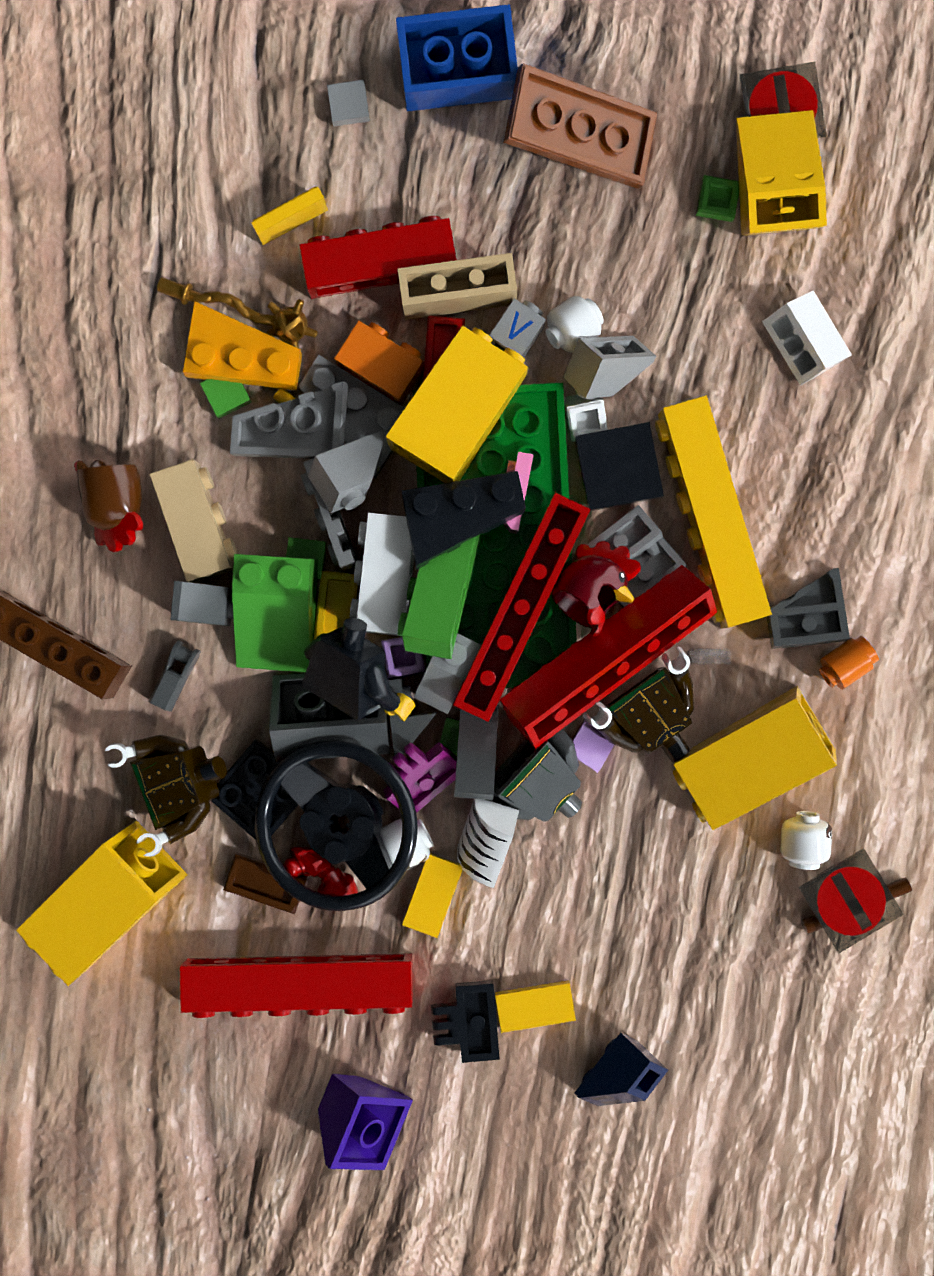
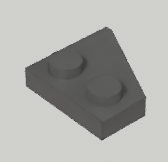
(810, 615)

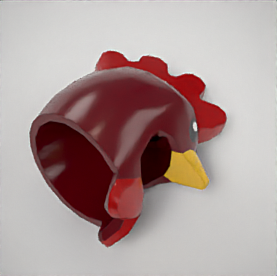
(595, 584)

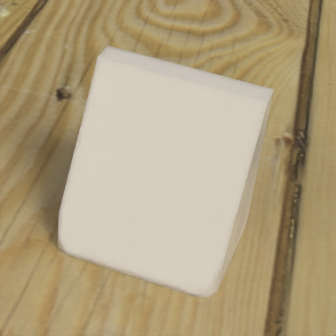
(584, 415)

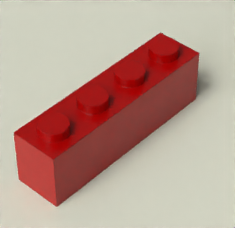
(372, 258)

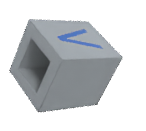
(518, 327)

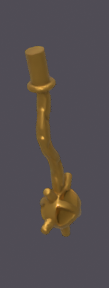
(287, 323)

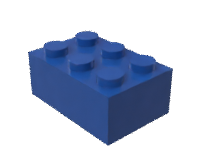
(457, 57)

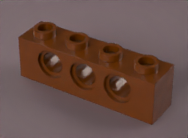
(60, 648)

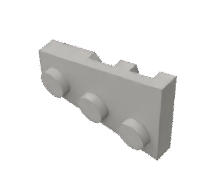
(341, 549)

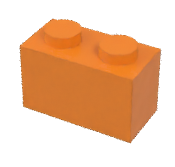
(380, 361)

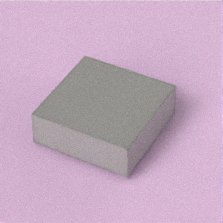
(348, 103)

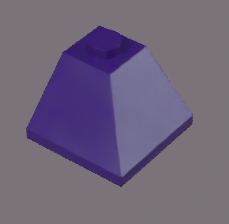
(360, 1122)

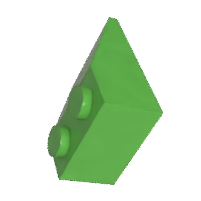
(273, 611)

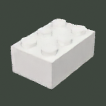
(383, 573)

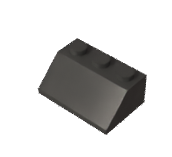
(305, 719)

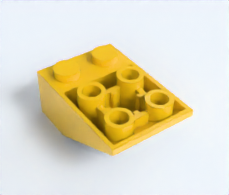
(780, 174)

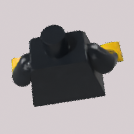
(352, 673)

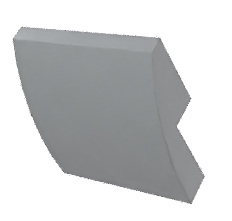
(645, 545)

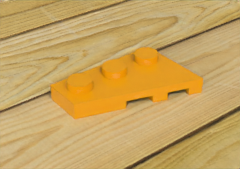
(238, 353)

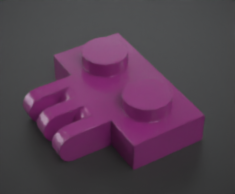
(424, 773)

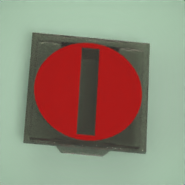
(784, 91)
(851, 900)

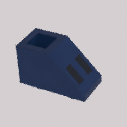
(622, 1074)

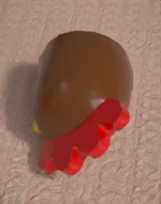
(111, 502)

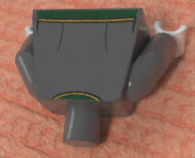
(540, 779)

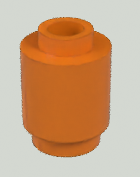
(848, 662)

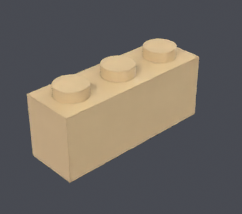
(457, 286)
(194, 521)

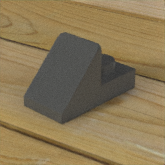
(406, 731)

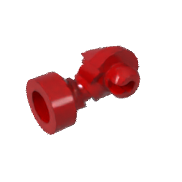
(309, 863)

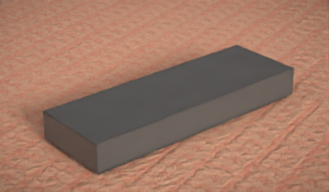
(476, 756)

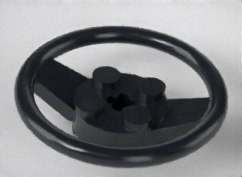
(323, 803)

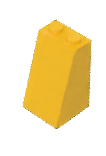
(457, 405)
(755, 759)
(100, 903)

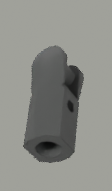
(172, 682)

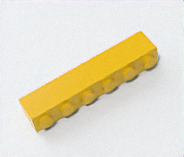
(713, 512)

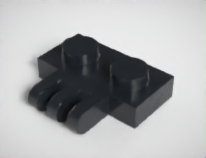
(469, 1022)

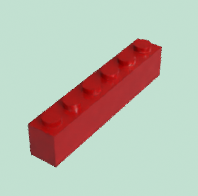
(521, 607)
(604, 662)
(296, 983)

